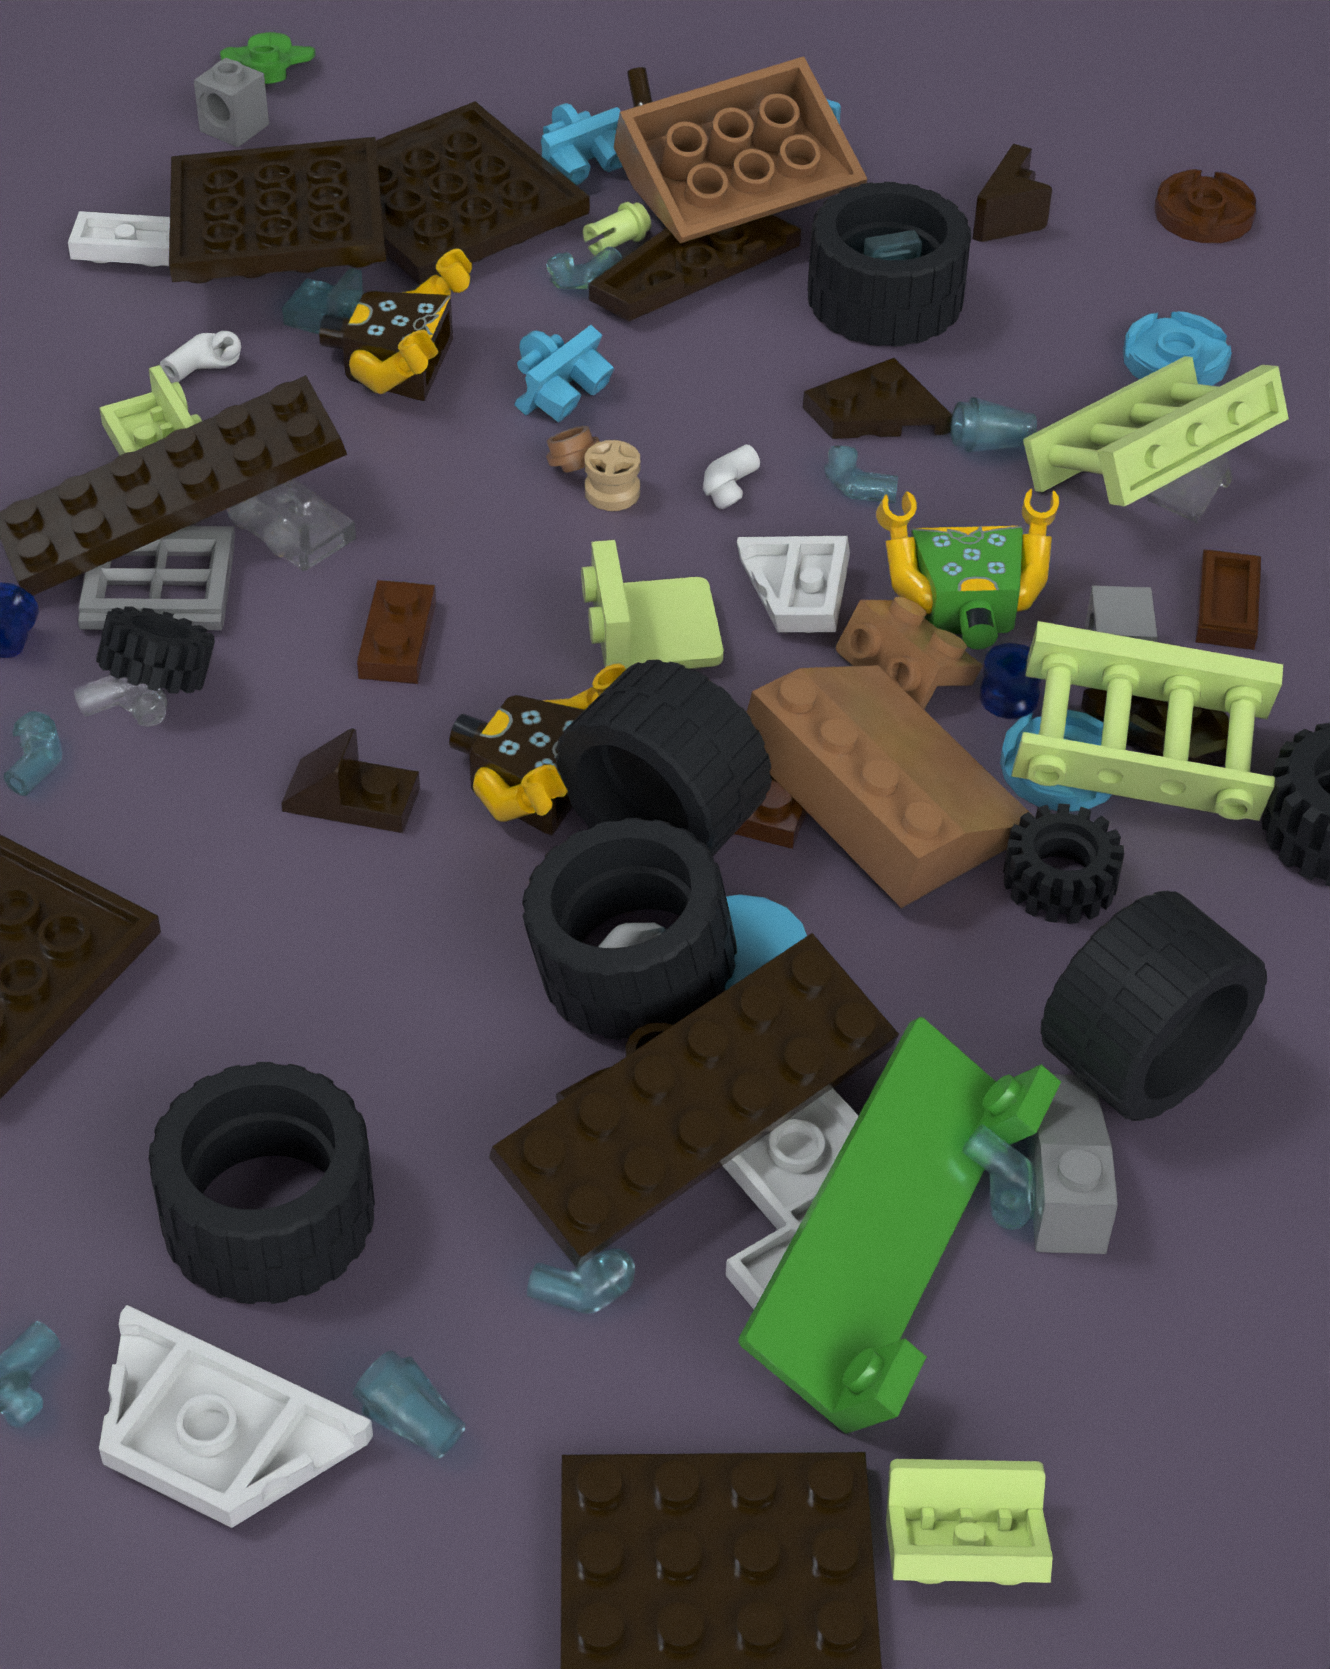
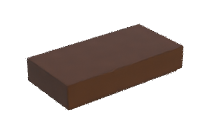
(1228, 599)

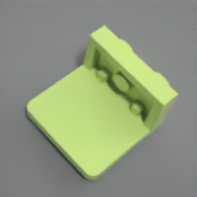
(649, 618)

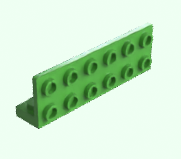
(881, 1227)

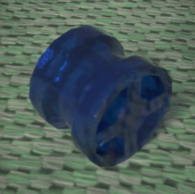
(17, 617)
(1005, 687)

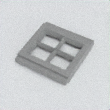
(189, 541)

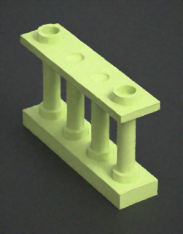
(1156, 430)
(1158, 672)

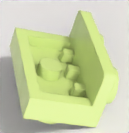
(147, 417)
(967, 1521)

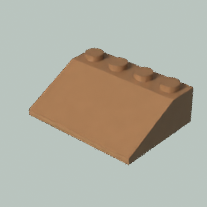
(736, 150)
(882, 777)

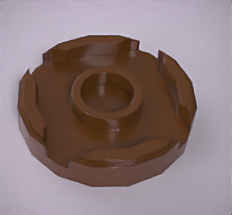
(1205, 206)

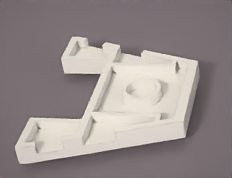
(782, 1179)

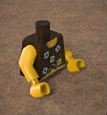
(398, 337)
(517, 752)

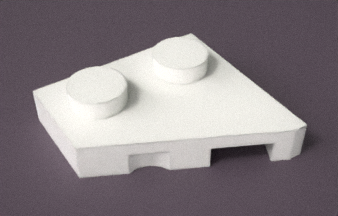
(798, 579)

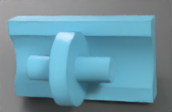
(579, 137)
(553, 365)

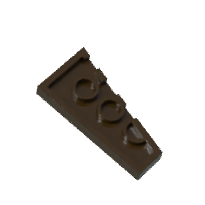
(671, 270)

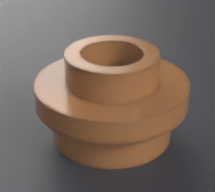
(569, 448)

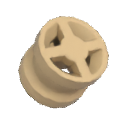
(612, 475)

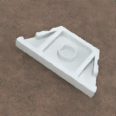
(215, 1424)

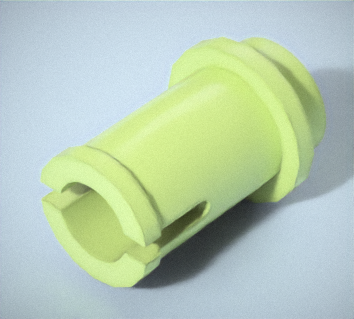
(627, 223)

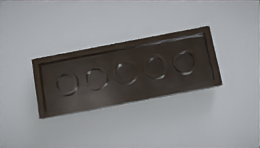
(168, 485)
(692, 1099)

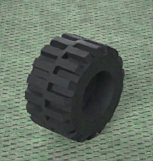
(1300, 804)

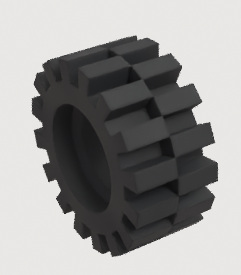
(155, 649)
(1059, 889)

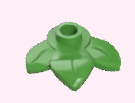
(269, 54)

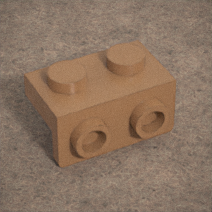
(906, 647)

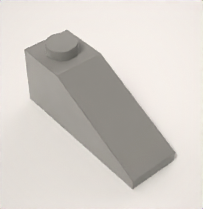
(1073, 1173)

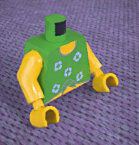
(969, 576)

